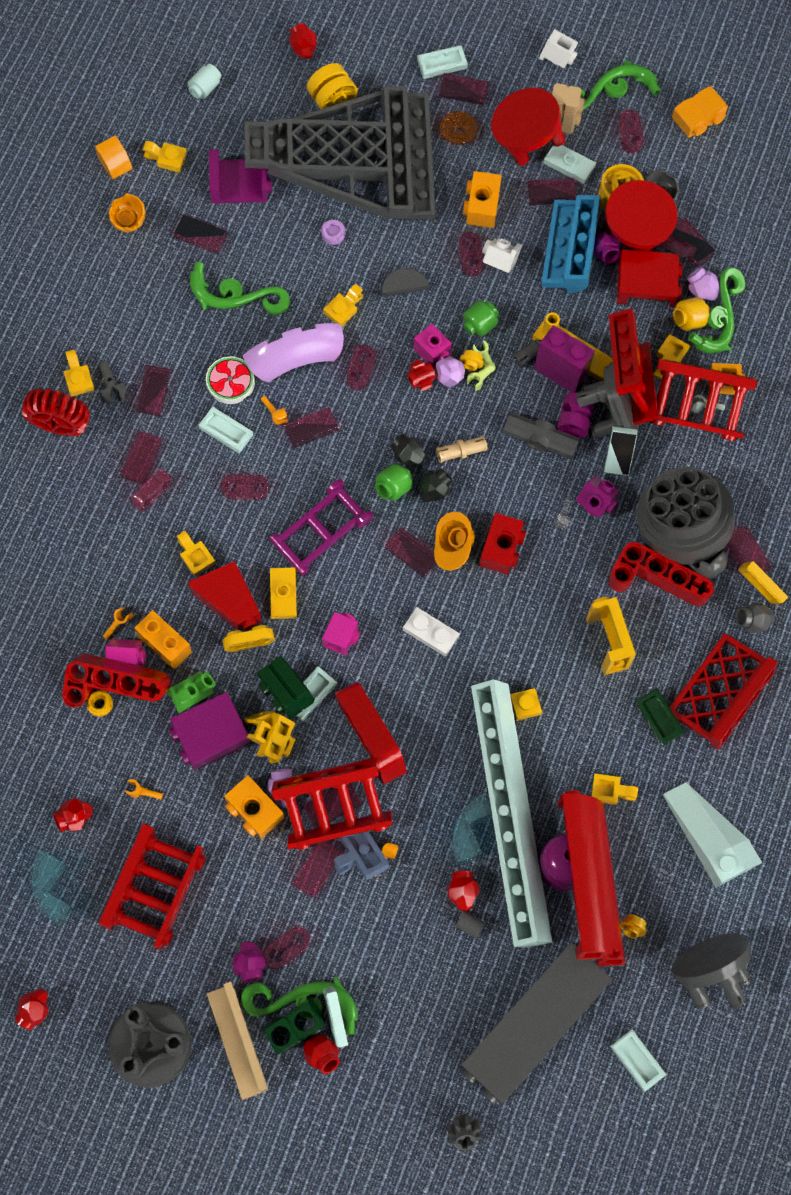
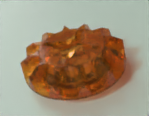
(458, 119)

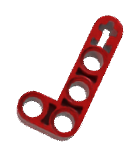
(661, 579)
(118, 682)
(371, 732)

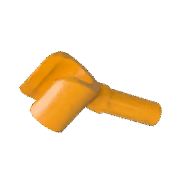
(279, 416)
(116, 623)
(142, 791)
(390, 850)

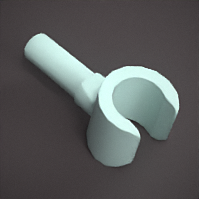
(700, 402)

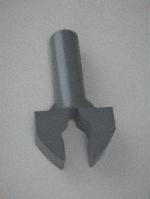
(111, 384)

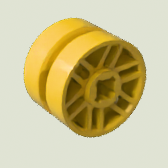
(331, 86)
(614, 177)

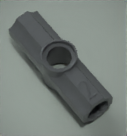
(541, 435)

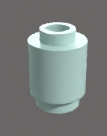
(204, 81)

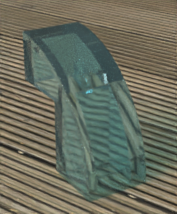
(463, 840)
(45, 877)

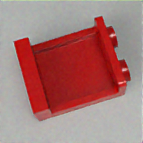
(649, 276)

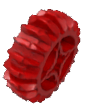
(55, 412)

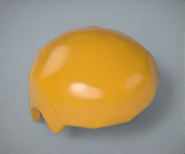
(127, 213)

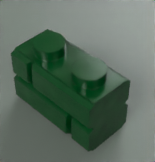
(285, 687)

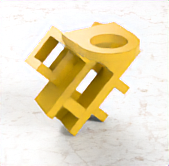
(277, 734)

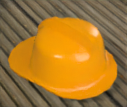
(453, 541)

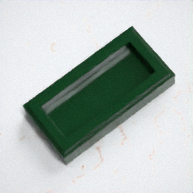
(660, 716)

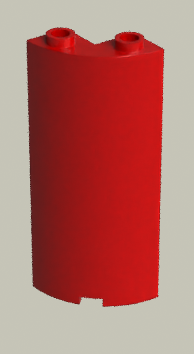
(592, 879)

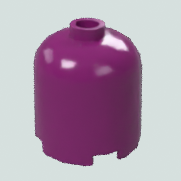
(554, 866)

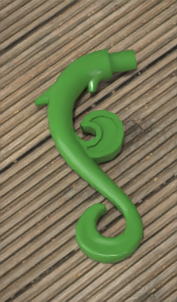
(618, 90)
(237, 299)
(722, 312)
(300, 994)

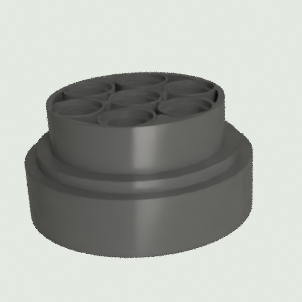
(698, 537)

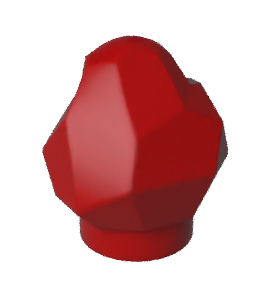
(302, 40)
(72, 815)
(463, 890)
(32, 1009)
(321, 1053)

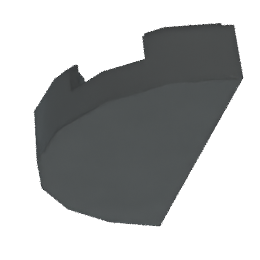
(404, 281)

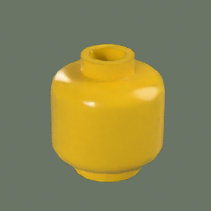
(691, 314)

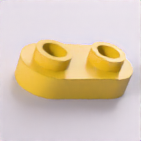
(241, 640)

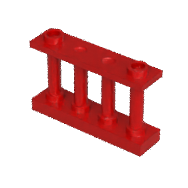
(633, 366)
(717, 381)
(339, 778)
(136, 866)

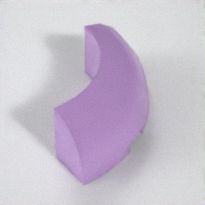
(295, 350)

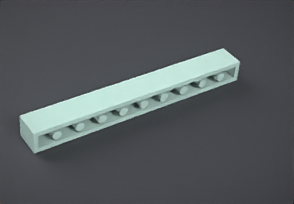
(511, 815)

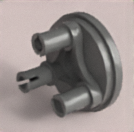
(619, 406)
(715, 961)
(150, 1045)

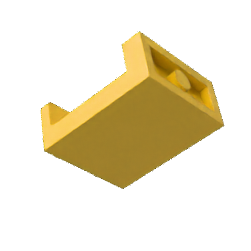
(622, 649)

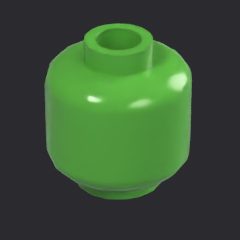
(480, 318)
(393, 482)

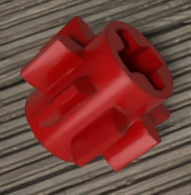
(421, 375)

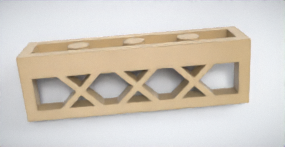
(237, 1041)

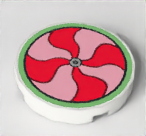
(230, 380)

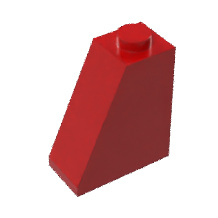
(227, 596)

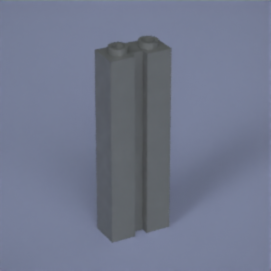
(534, 1025)

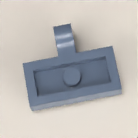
(362, 852)

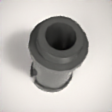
(527, 353)

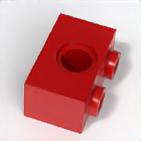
(502, 529)

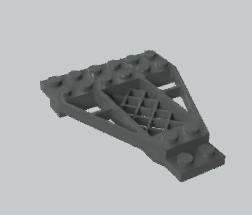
(405, 155)

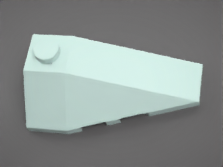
(714, 839)

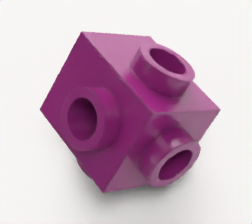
(598, 496)

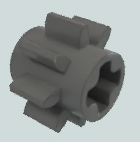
(464, 1132)

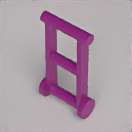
(335, 490)

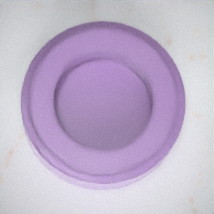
(333, 232)

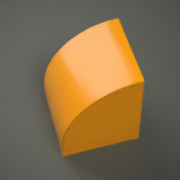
(113, 157)

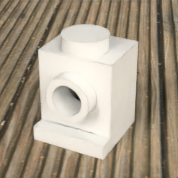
(559, 49)
(501, 254)

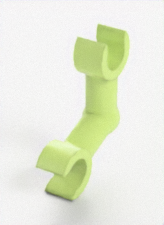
(488, 367)

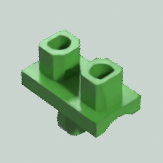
(191, 690)

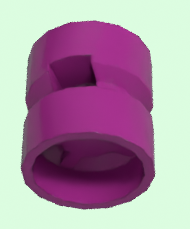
(573, 418)

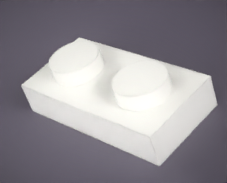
(431, 631)

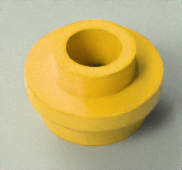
(472, 360)
(94, 698)
(633, 926)

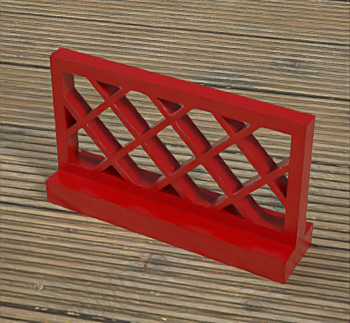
(739, 705)

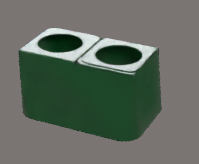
(295, 1033)

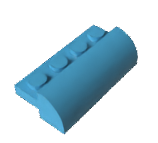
(571, 243)

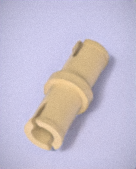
(461, 449)

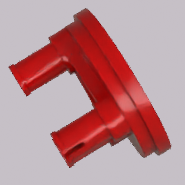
(527, 123)
(640, 214)

